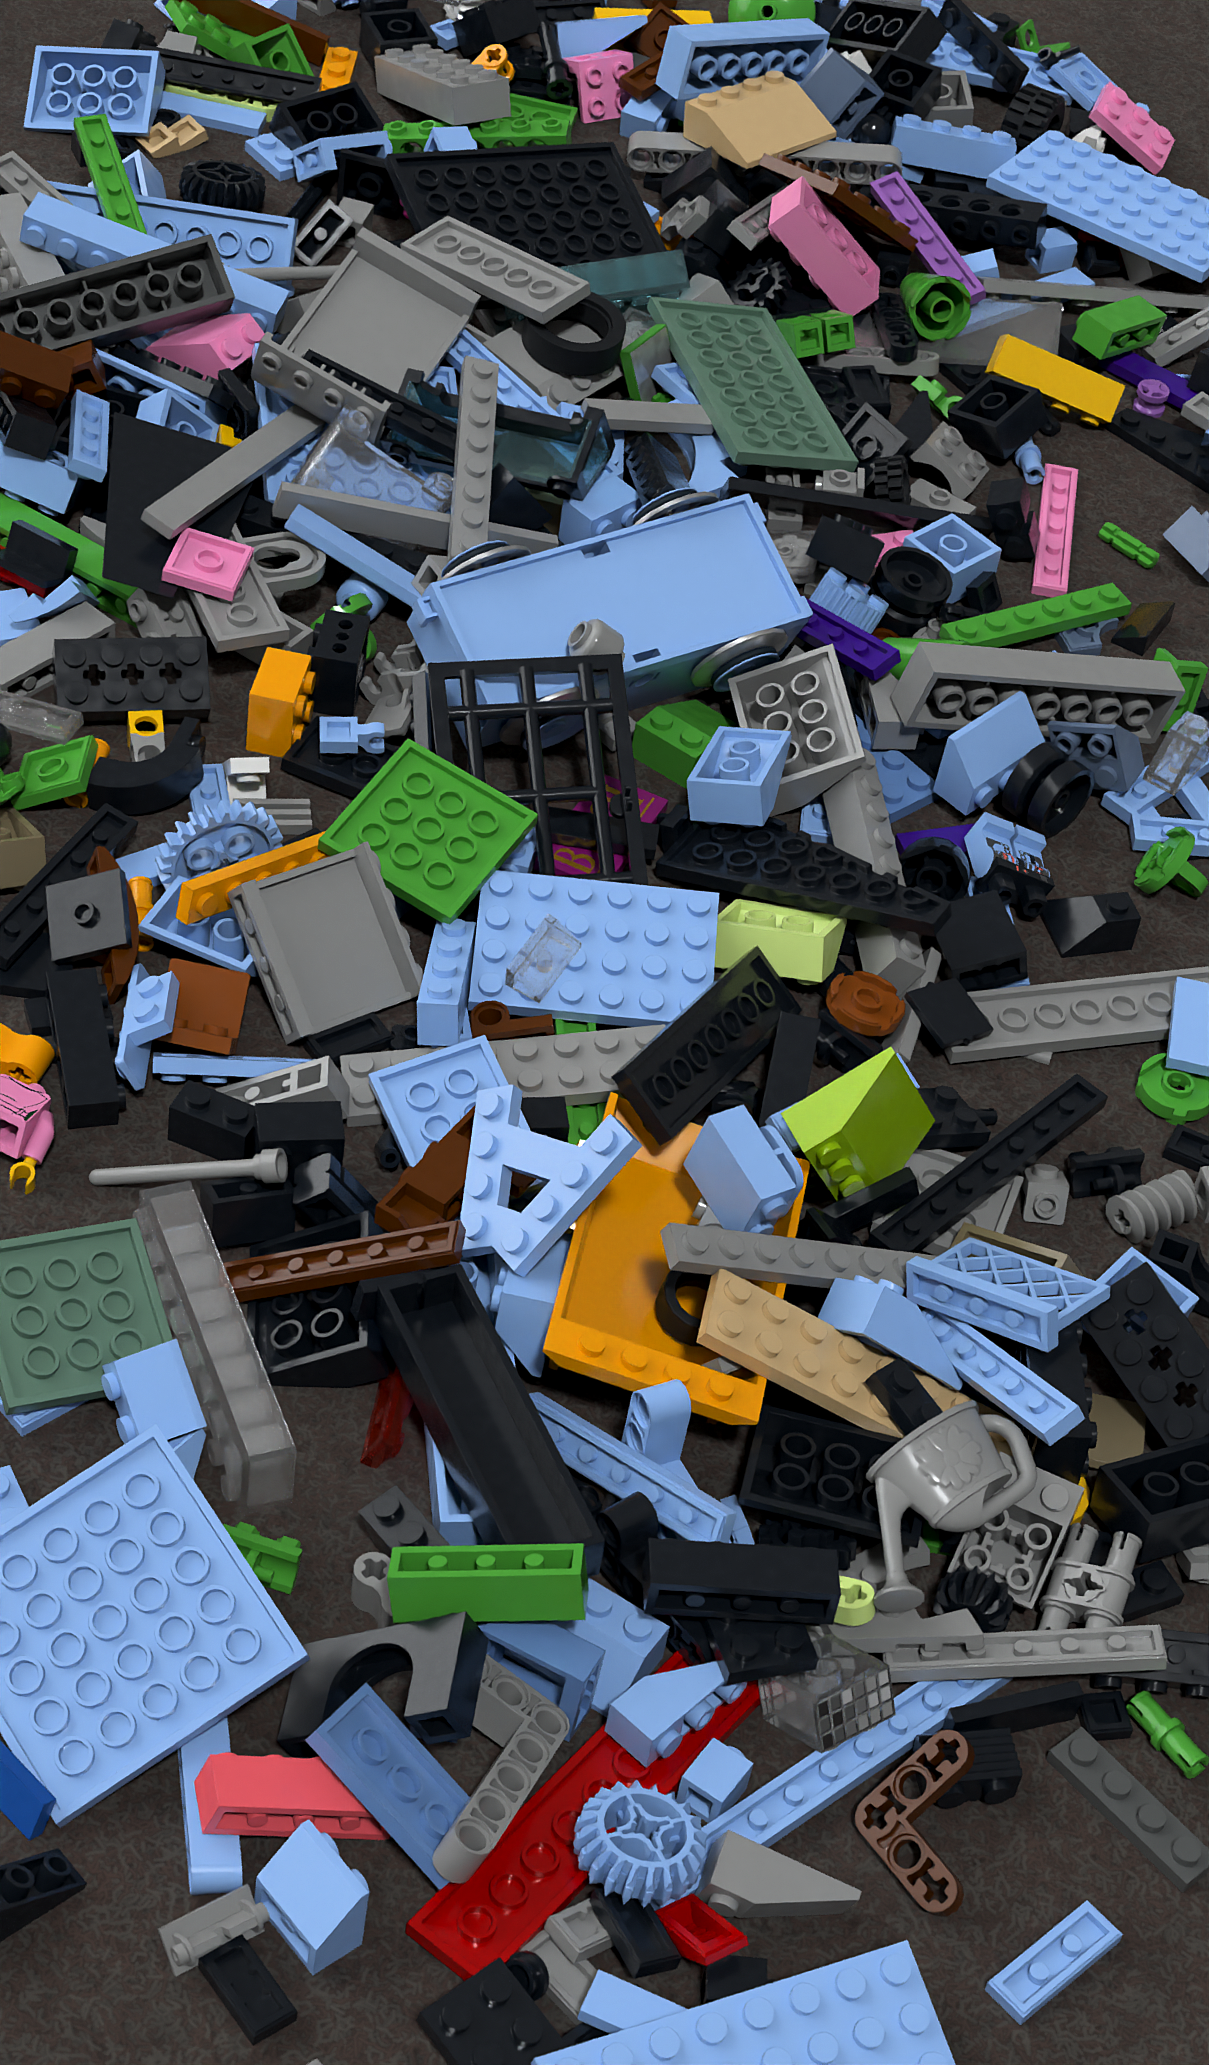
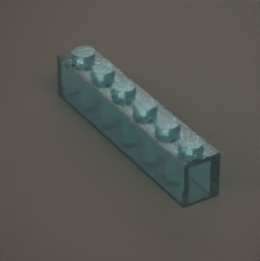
(631, 278)

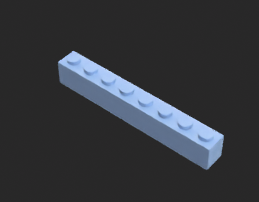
(97, 241)

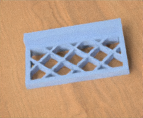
(1004, 1308)

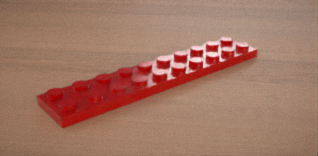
(534, 1863)

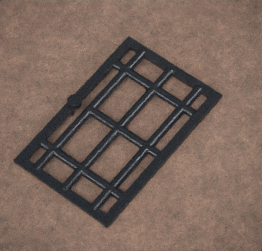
(621, 805)

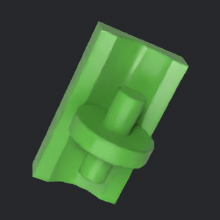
(271, 1560)

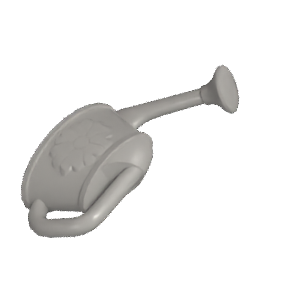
(946, 1477)

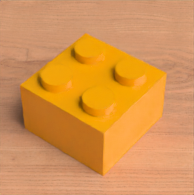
(279, 702)

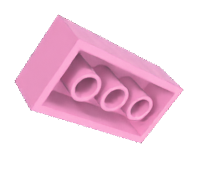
(823, 248)

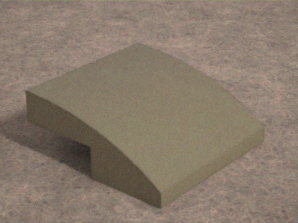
(1118, 1430)

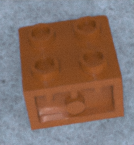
(208, 1006)

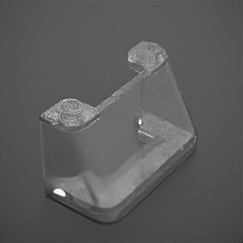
(353, 466)

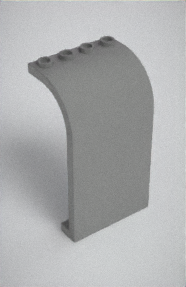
(374, 318)

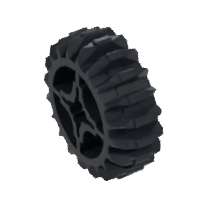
(222, 185)

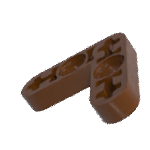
(900, 1824)

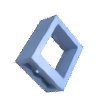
(555, 1650)

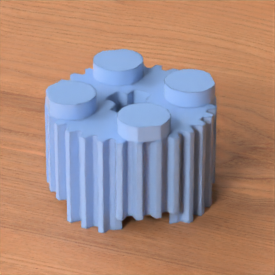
(849, 600)

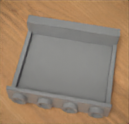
(327, 942)

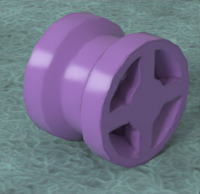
(1151, 397)

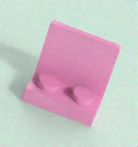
(599, 83)

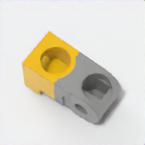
(145, 744)

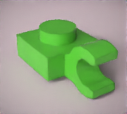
(936, 395)

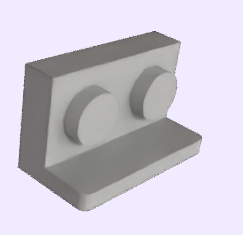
(162, 615)

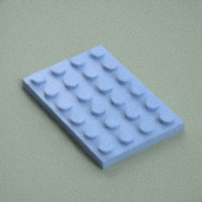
(639, 955)

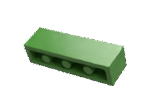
(489, 1582)

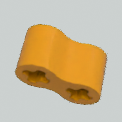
(24, 1055)

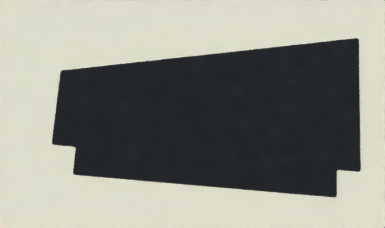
(143, 468)

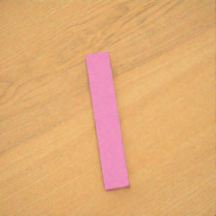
(1056, 530)

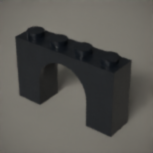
(444, 1687)

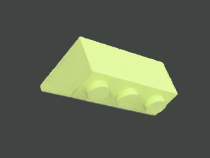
(792, 938)

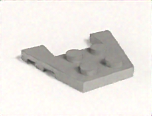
(906, 1627)

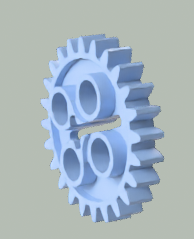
(216, 841)

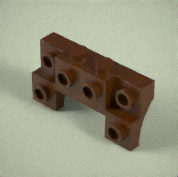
(435, 1185)

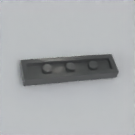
(1131, 1808)

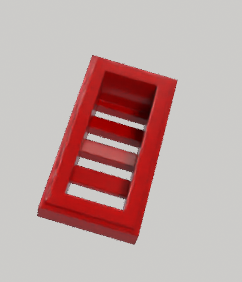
(700, 1930)

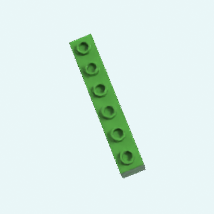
(488, 133)

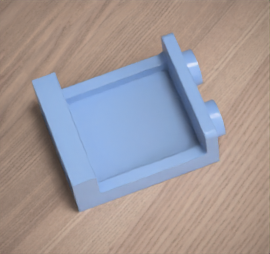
(319, 156)

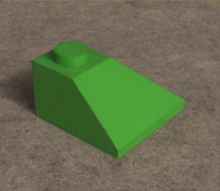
(273, 50)

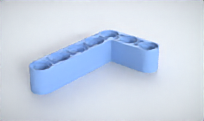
(658, 1428)

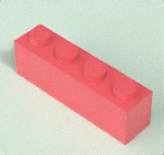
(276, 1796)

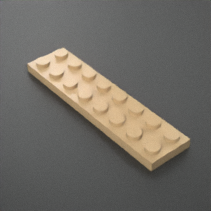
(808, 1355)

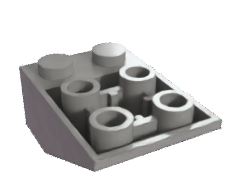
(1024, 1537)

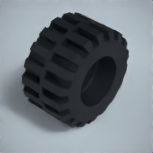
(1033, 114)

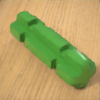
(1128, 545)

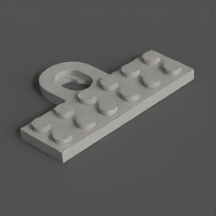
(253, 614)

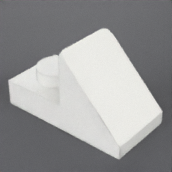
(246, 777)

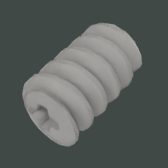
(1153, 1206)

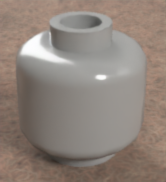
(595, 639)

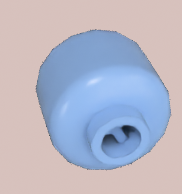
(357, 584)

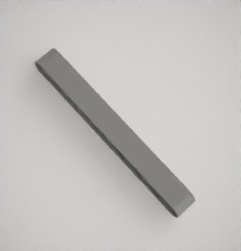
(841, 155)

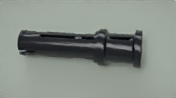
(555, 68)

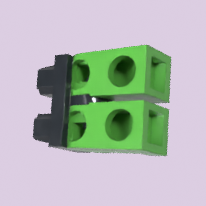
(816, 330)

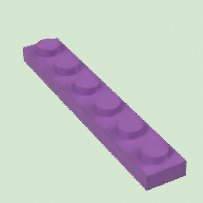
(933, 245)

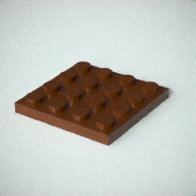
(846, 206)

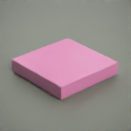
(208, 564)

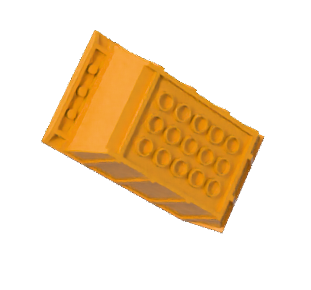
(614, 1270)

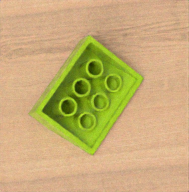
(861, 1124)

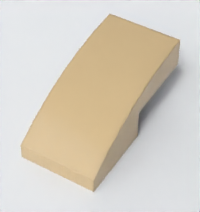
(177, 138)

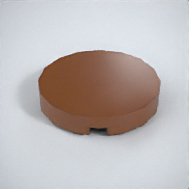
(865, 1003)

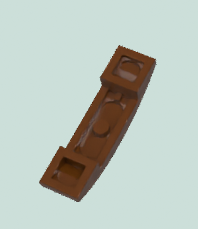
(119, 961)

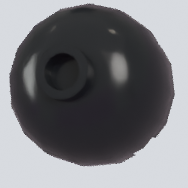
(936, 867)

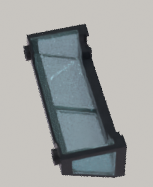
(535, 447)

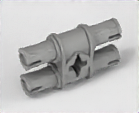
(1089, 1591)

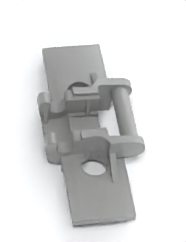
(392, 698)

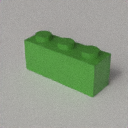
(1119, 327)

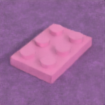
(1132, 128)

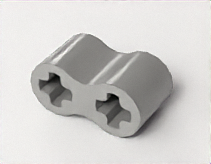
(370, 1587)

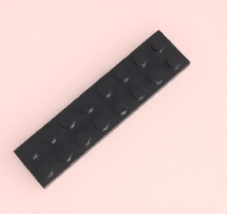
(705, 1046)

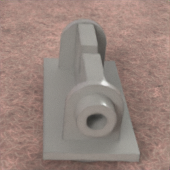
(211, 1927)

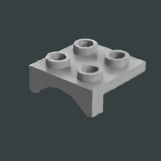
(952, 456)

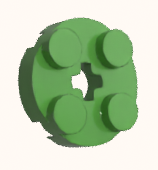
(1162, 1099)

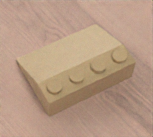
(756, 118)

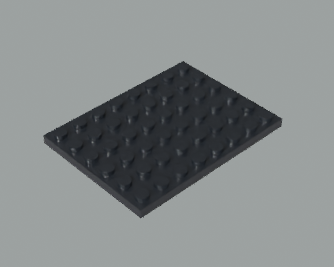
(546, 200)

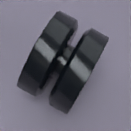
(913, 587)
(1047, 789)

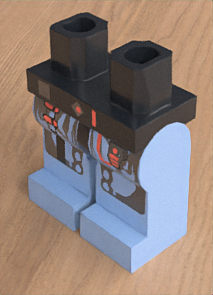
(1009, 862)

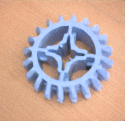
(633, 1855)

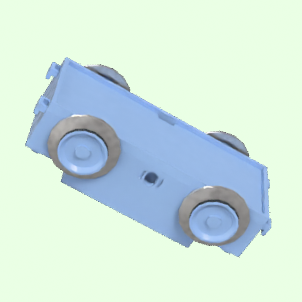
(684, 586)

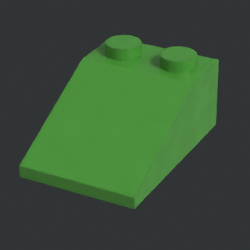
(675, 737)

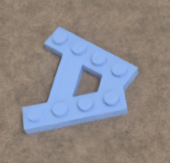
(1146, 824)
(572, 1174)

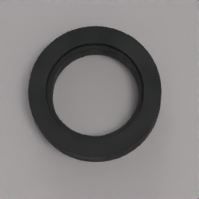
(575, 357)

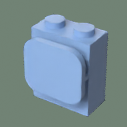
(744, 1171)

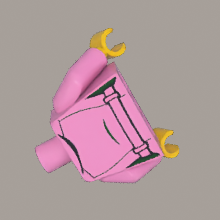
(24, 1127)

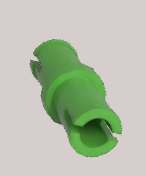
(1167, 1734)

